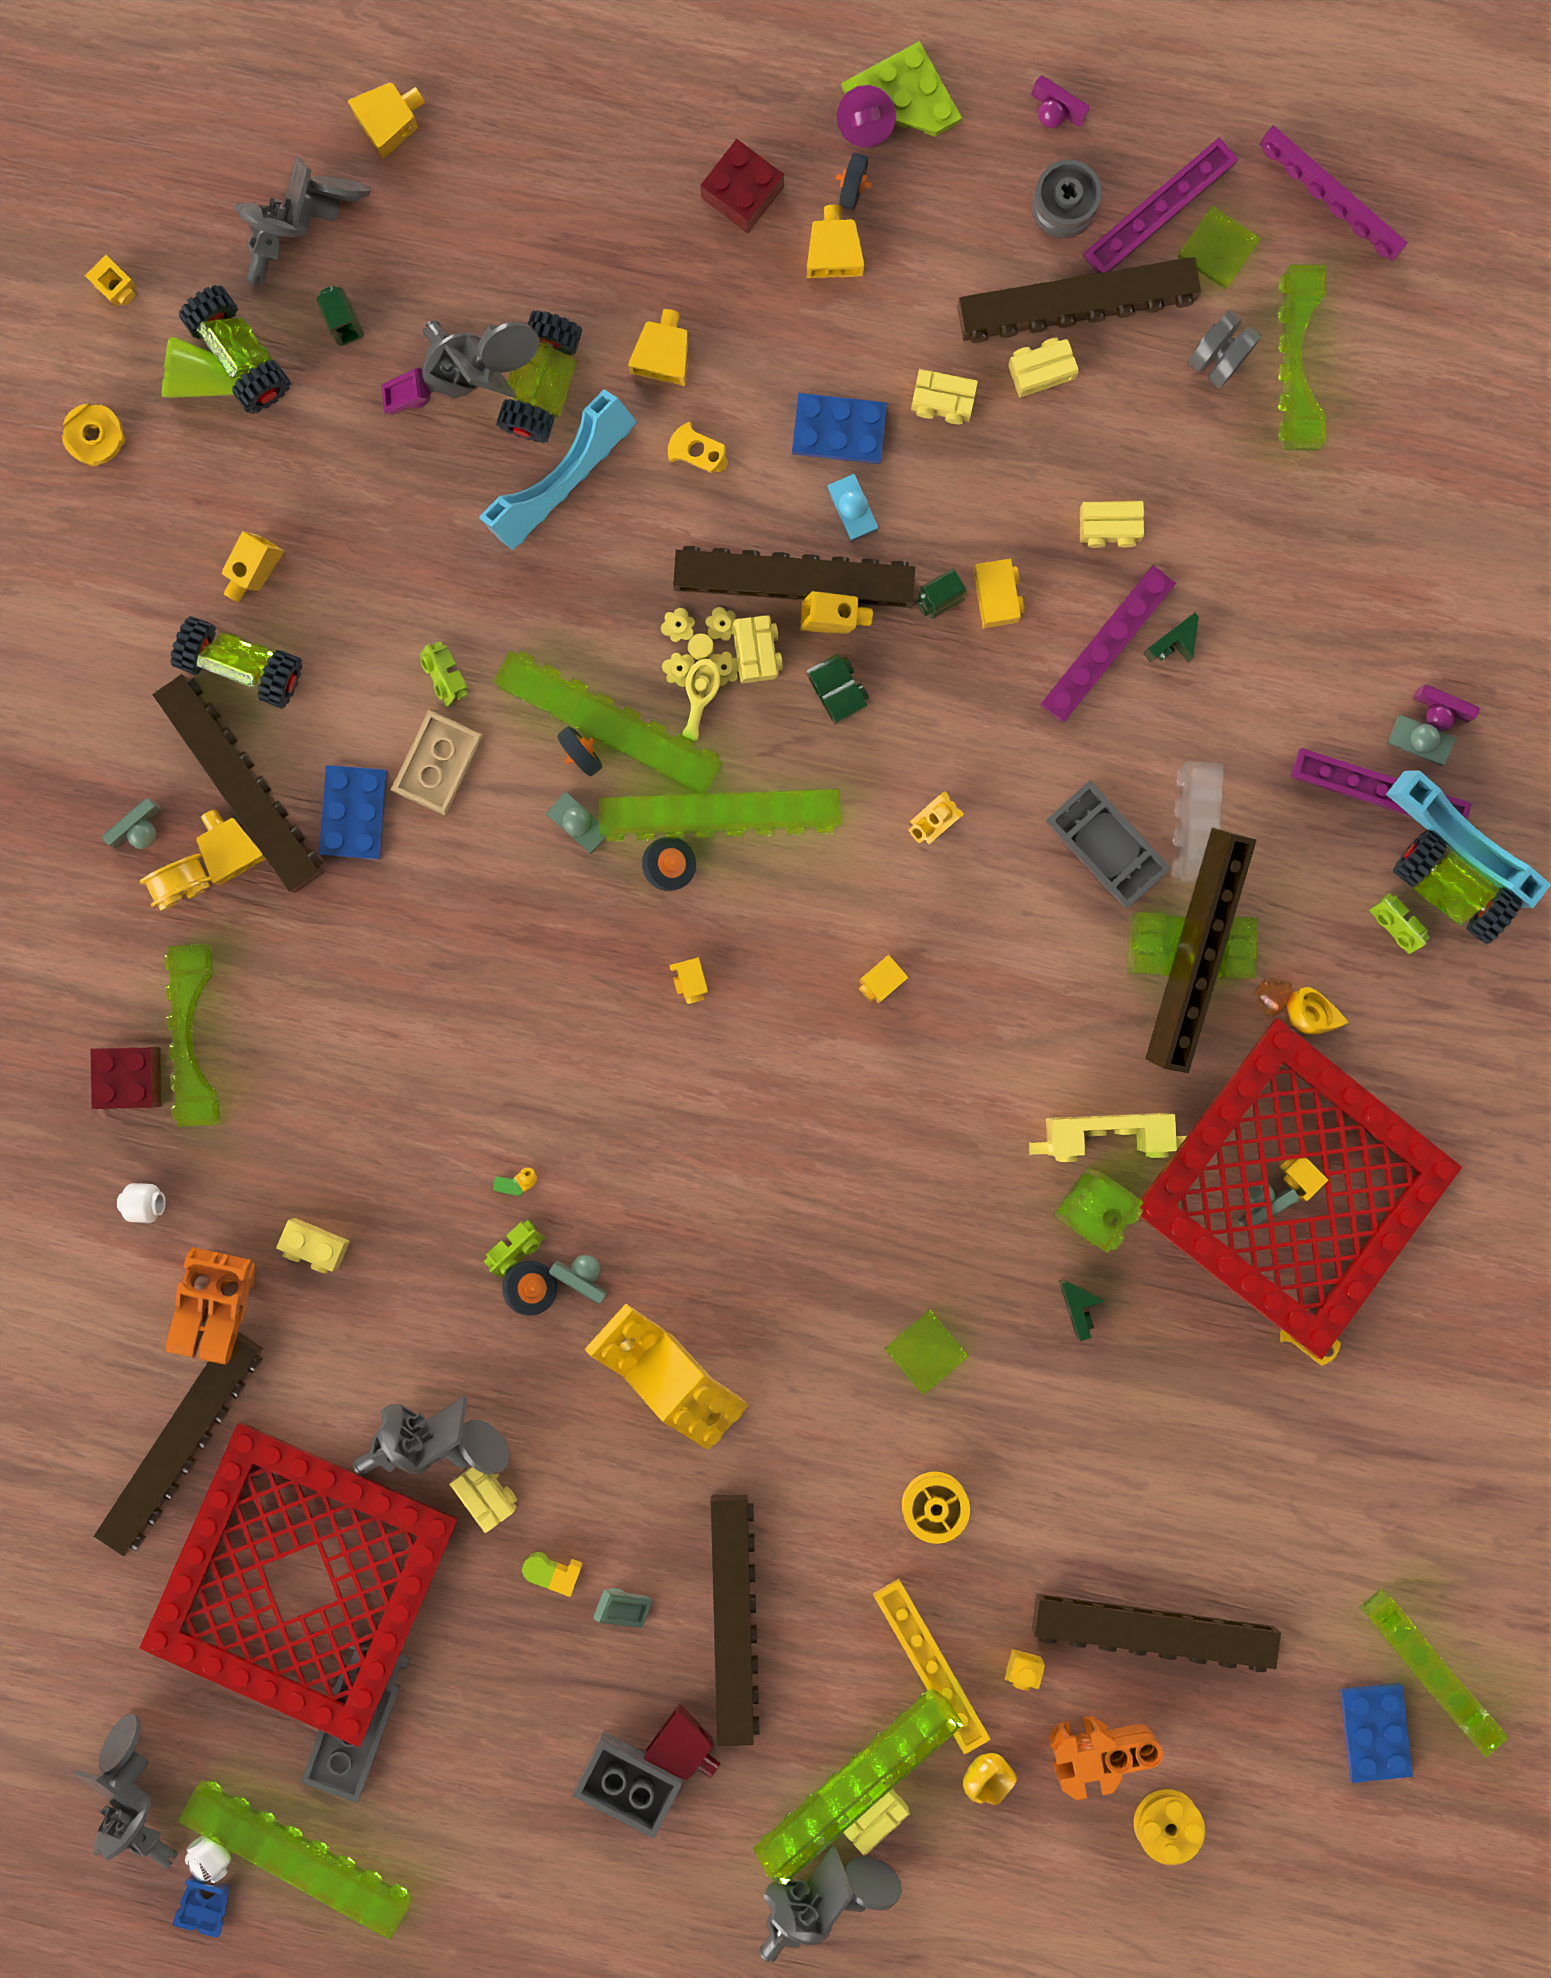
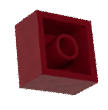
(742, 185)
(125, 1077)

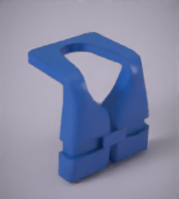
(201, 1912)

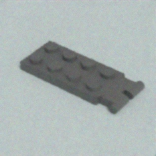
(338, 1765)

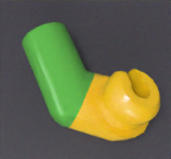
(518, 1185)

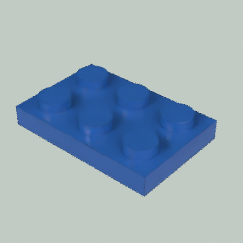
(839, 428)
(353, 812)
(1376, 1732)

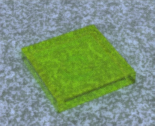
(1219, 247)
(926, 1352)

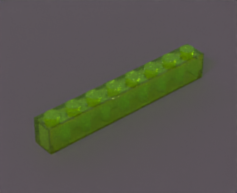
(608, 723)
(719, 813)
(857, 1786)
(295, 1858)

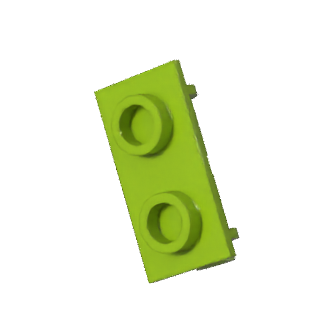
(436, 661)
(1408, 934)
(524, 1242)

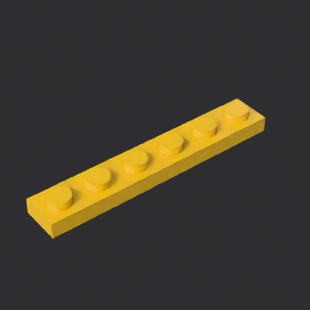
(929, 1661)

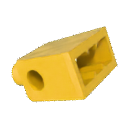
(387, 115)
(834, 247)
(662, 350)
(253, 555)
(821, 613)
(227, 848)

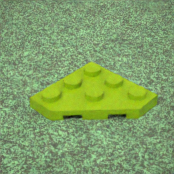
(914, 89)

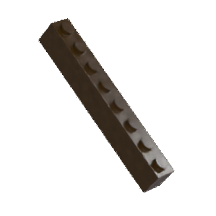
(1079, 299)
(792, 577)
(238, 783)
(1200, 950)
(176, 1446)
(733, 1620)
(1156, 1632)

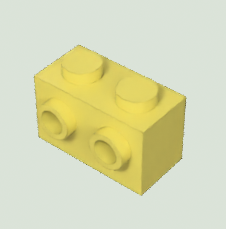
(313, 1245)

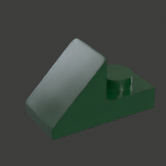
(1181, 636)
(1076, 1300)

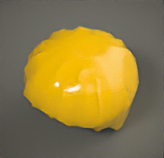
(989, 1779)

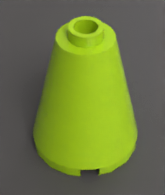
(193, 372)

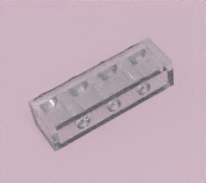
(1197, 812)

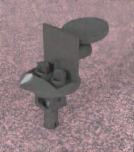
(303, 199)
(467, 361)
(418, 1443)
(125, 1822)
(808, 1910)

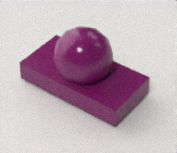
(1058, 104)
(405, 392)
(1444, 707)

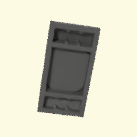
(1108, 845)

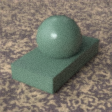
(1421, 740)
(576, 822)
(135, 827)
(1278, 1203)
(581, 1276)
(622, 1608)

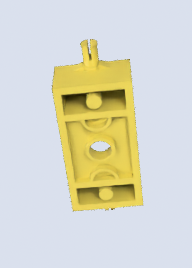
(1066, 1135)

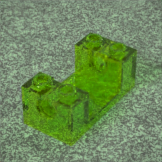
(1156, 938)
(1089, 1200)

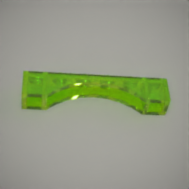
(1302, 416)
(189, 972)
(1433, 1672)

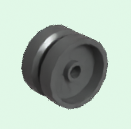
(1066, 198)
(1224, 349)

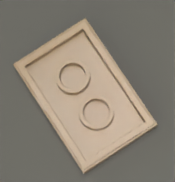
(437, 762)

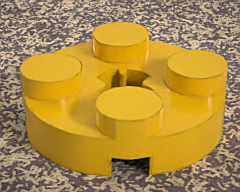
(109, 440)

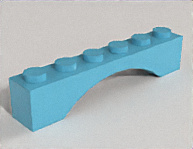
(601, 428)
(1434, 812)

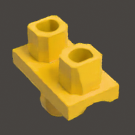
(935, 819)

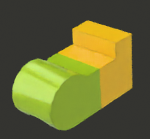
(551, 1574)

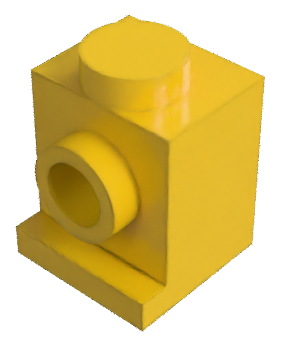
(105, 276)
(690, 980)
(1302, 1175)
(1024, 1670)

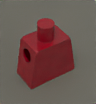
(682, 1746)

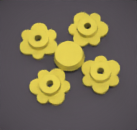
(700, 645)

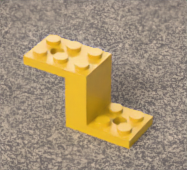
(666, 1377)

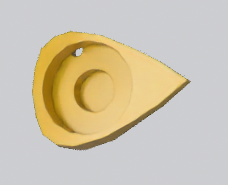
(1313, 1012)

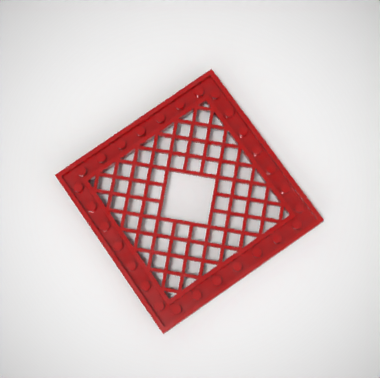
(1434, 1174)
(165, 1635)

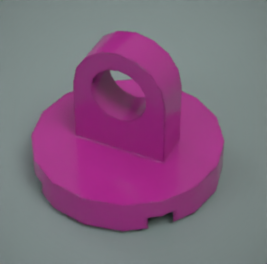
(866, 116)

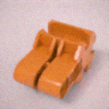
(223, 1311)
(1091, 1756)

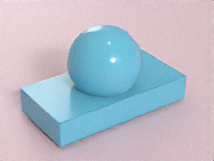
(852, 507)

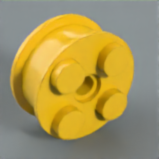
(175, 881)
(927, 1491)
(1181, 1839)

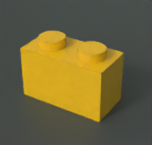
(997, 593)
(882, 980)

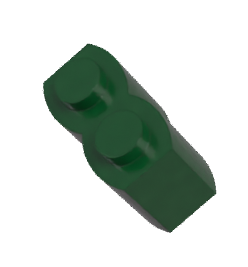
(339, 315)
(941, 594)
(837, 688)

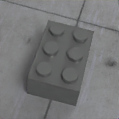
(627, 1785)

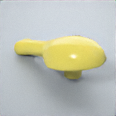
(701, 687)

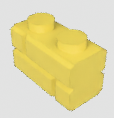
(1043, 367)
(944, 396)
(1111, 523)
(756, 649)
(484, 1497)
(877, 1822)

